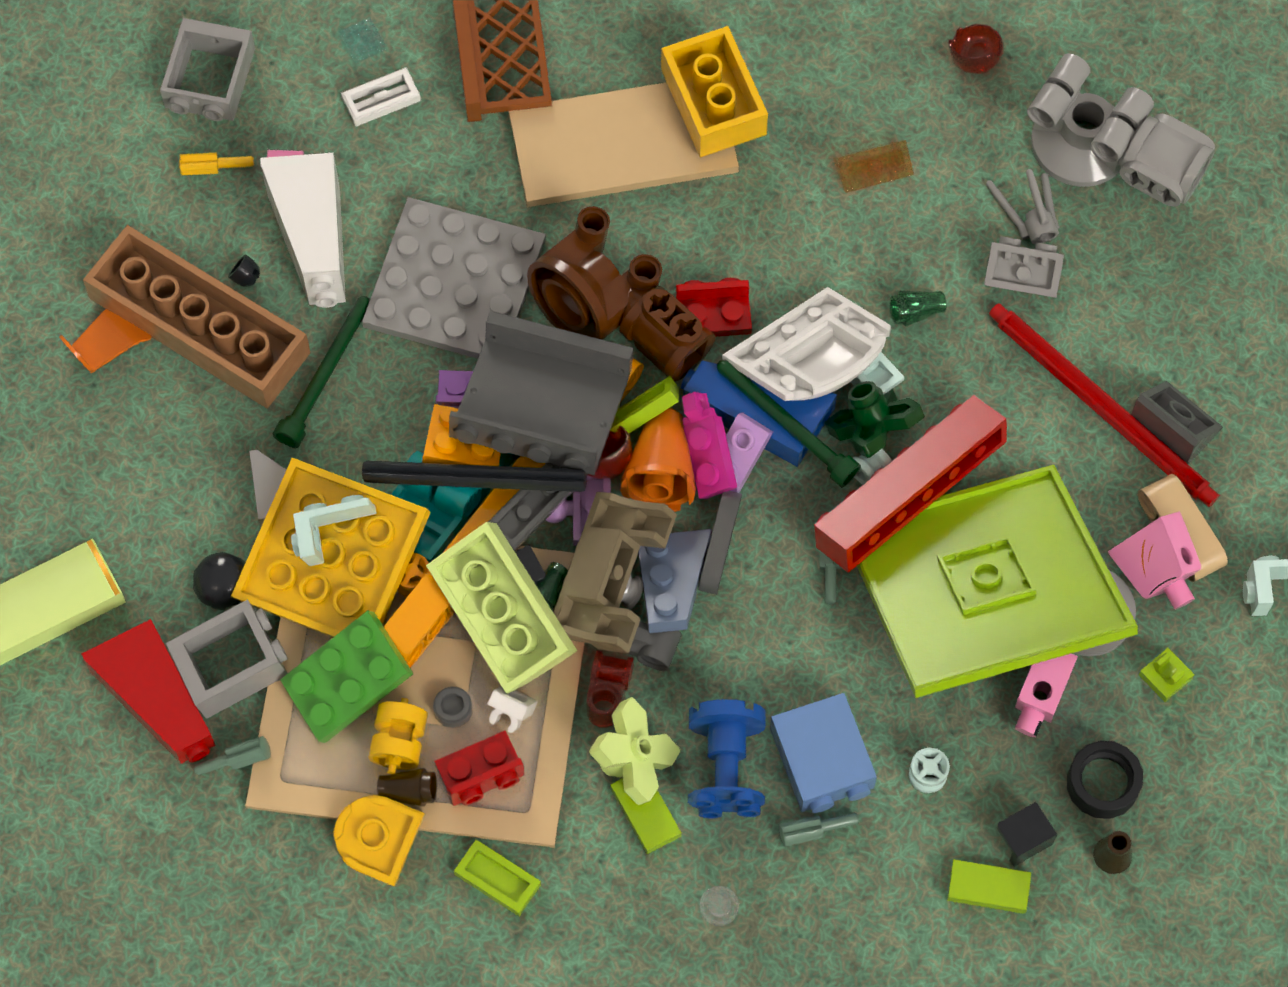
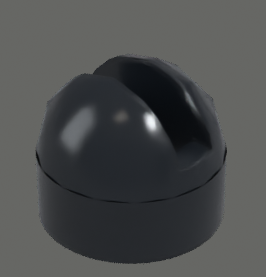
(245, 272)

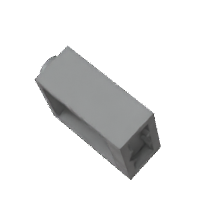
(211, 39)
(240, 685)

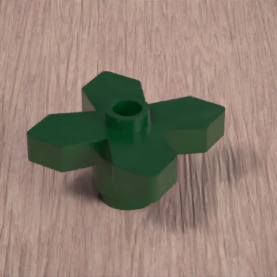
(871, 417)

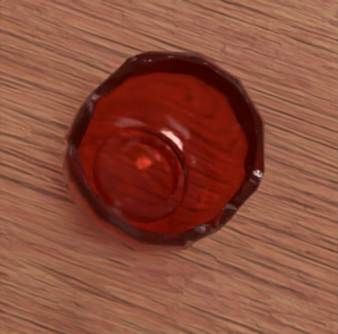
(976, 48)
(615, 454)

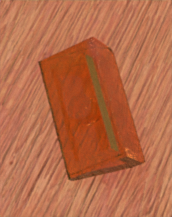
(874, 165)

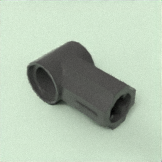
(654, 649)

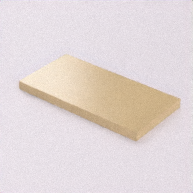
(608, 146)

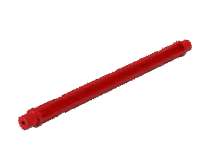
(1103, 404)

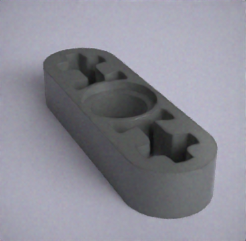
(720, 542)

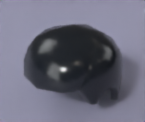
(216, 579)

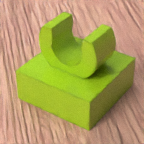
(1166, 674)

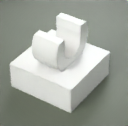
(515, 705)

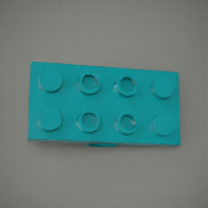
(448, 507)

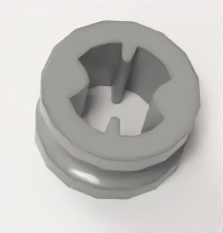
(632, 592)

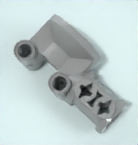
(1149, 152)

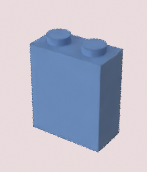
(823, 753)

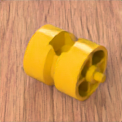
(397, 741)

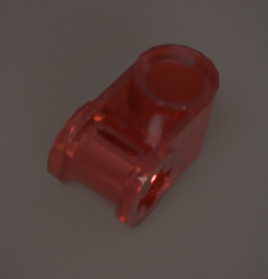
(608, 682)

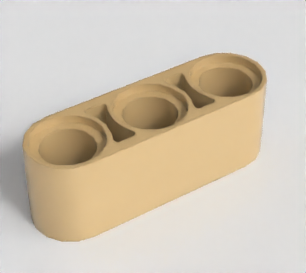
(1170, 496)

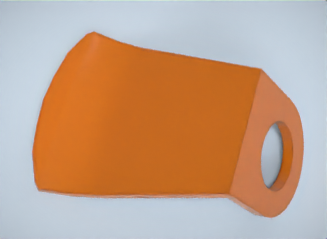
(105, 340)

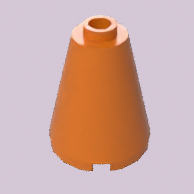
(661, 464)

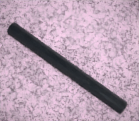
(474, 476)

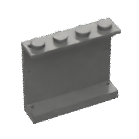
(543, 393)

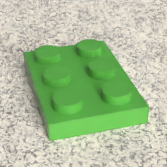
(346, 676)

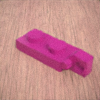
(707, 447)

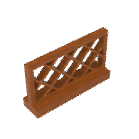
(472, 58)

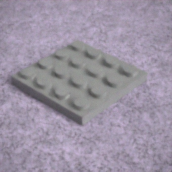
(449, 275)

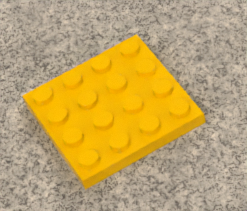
(360, 555)

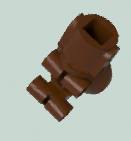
(588, 296)

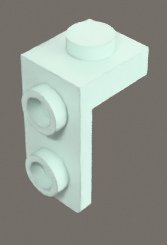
(307, 540)
(1258, 587)

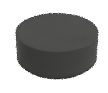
(452, 707)

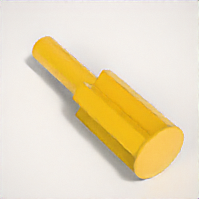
(209, 163)

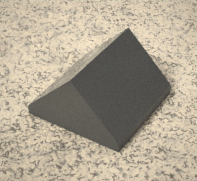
(1175, 420)

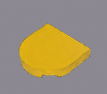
(377, 836)

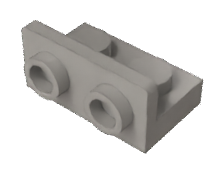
(1024, 268)

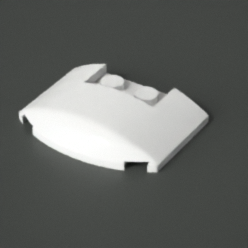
(812, 348)

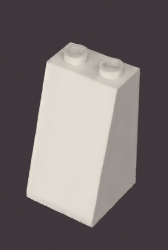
(308, 211)

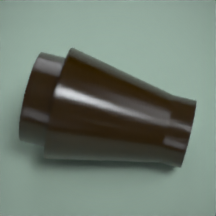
(410, 787)
(1110, 859)

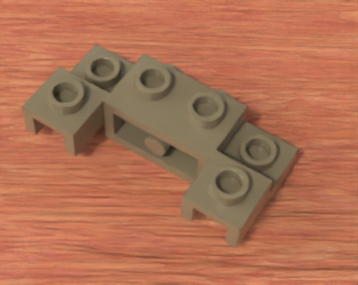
(602, 568)

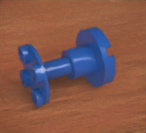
(726, 726)

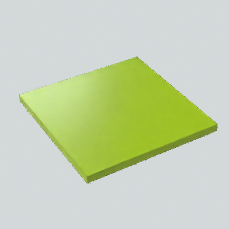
(993, 583)

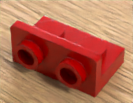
(718, 305)
(480, 769)

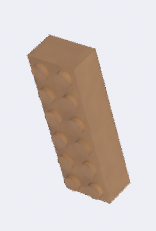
(197, 316)

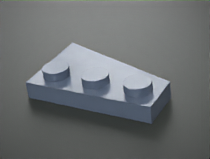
(672, 579)

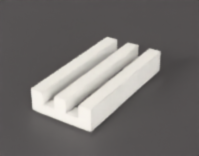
(380, 103)

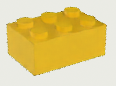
(714, 91)

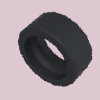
(1116, 753)

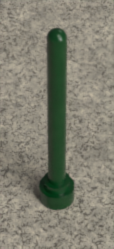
(291, 429)
(841, 468)

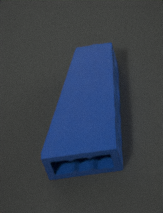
(730, 401)

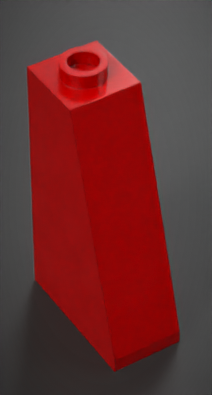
(148, 685)

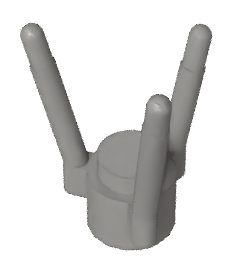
(1041, 221)

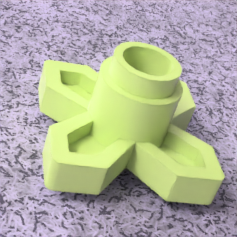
(634, 753)

